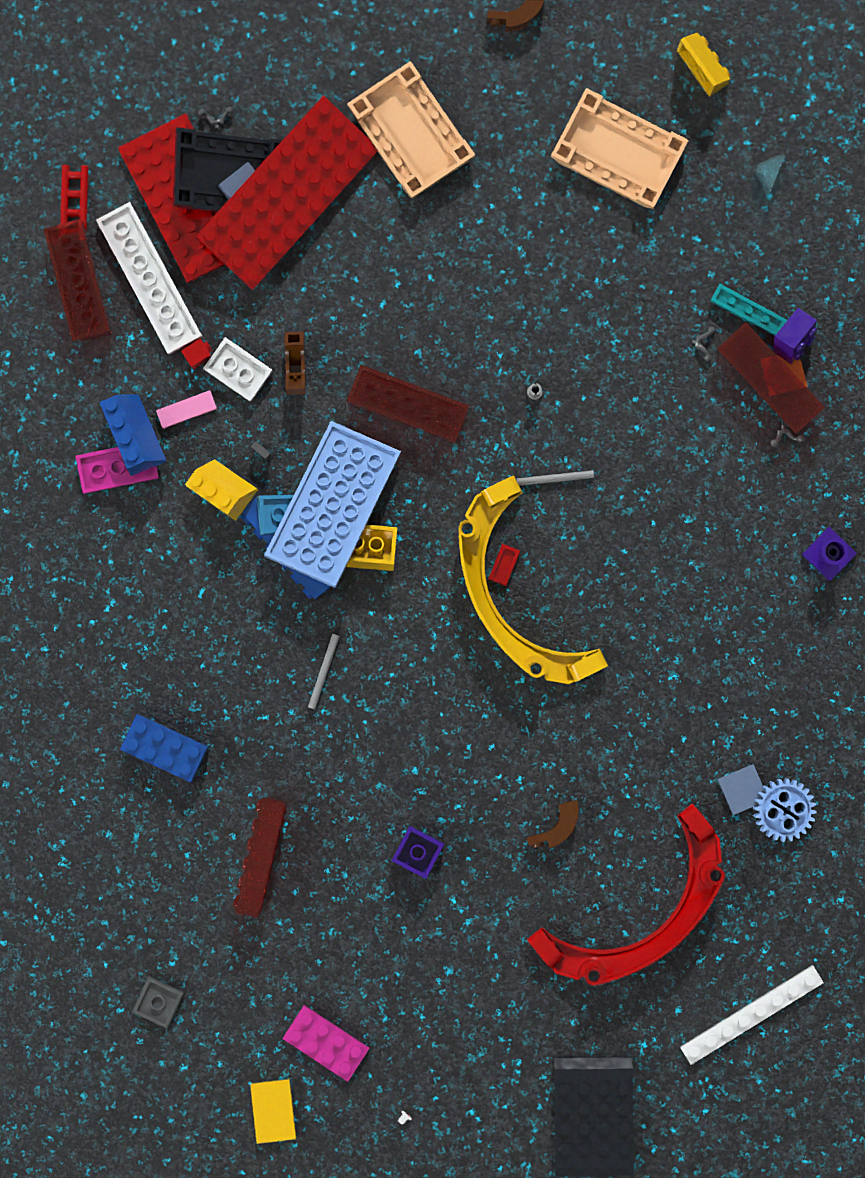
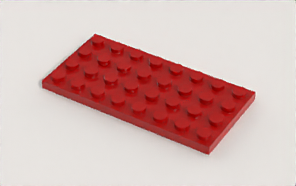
(152, 168)

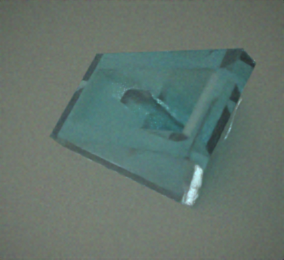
(768, 171)

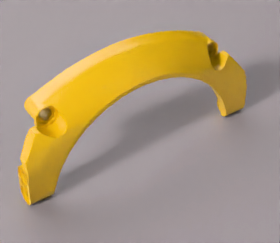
(482, 516)

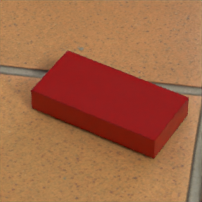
(504, 565)

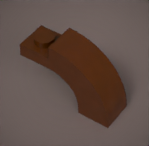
(518, 18)
(295, 362)
(563, 828)

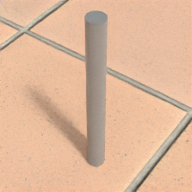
(555, 478)
(323, 671)

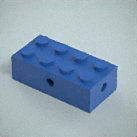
(164, 748)

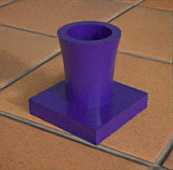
(819, 554)

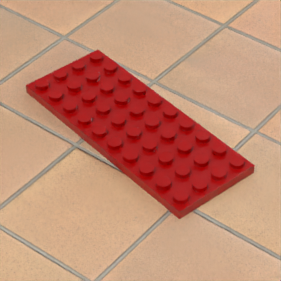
(287, 192)

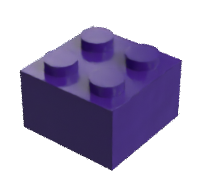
(795, 336)
(417, 852)

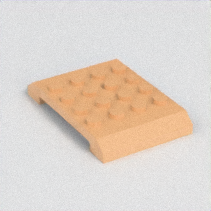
(410, 130)
(618, 149)

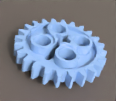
(775, 824)

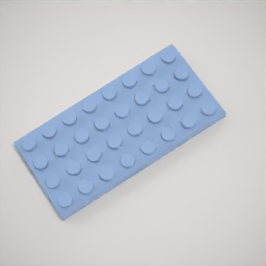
(332, 504)

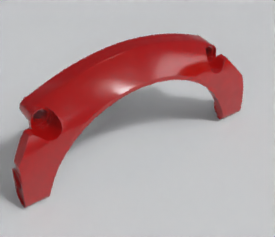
(697, 896)

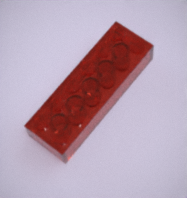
(77, 281)
(770, 378)
(408, 404)
(261, 856)

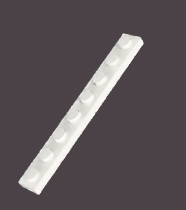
(751, 1014)

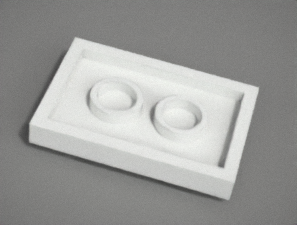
(237, 369)

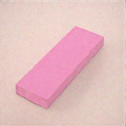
(186, 409)

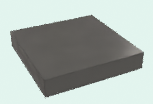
(158, 1002)

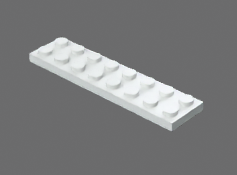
(149, 278)

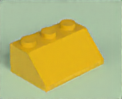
(703, 63)
(222, 488)
(375, 549)

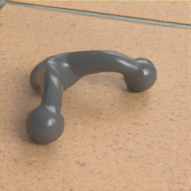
(229, 110)
(711, 330)
(800, 438)

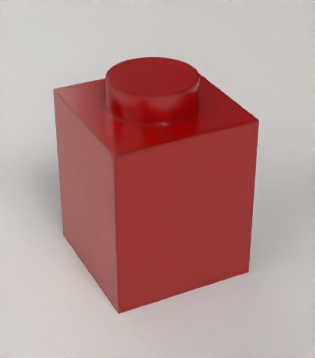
(197, 353)

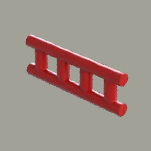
(66, 194)

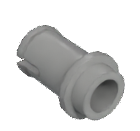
(532, 395)

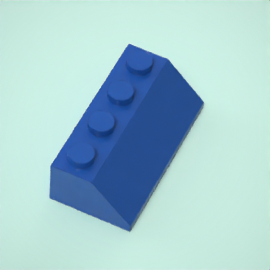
(133, 432)

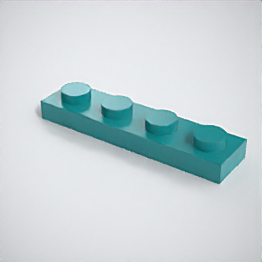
(747, 310)

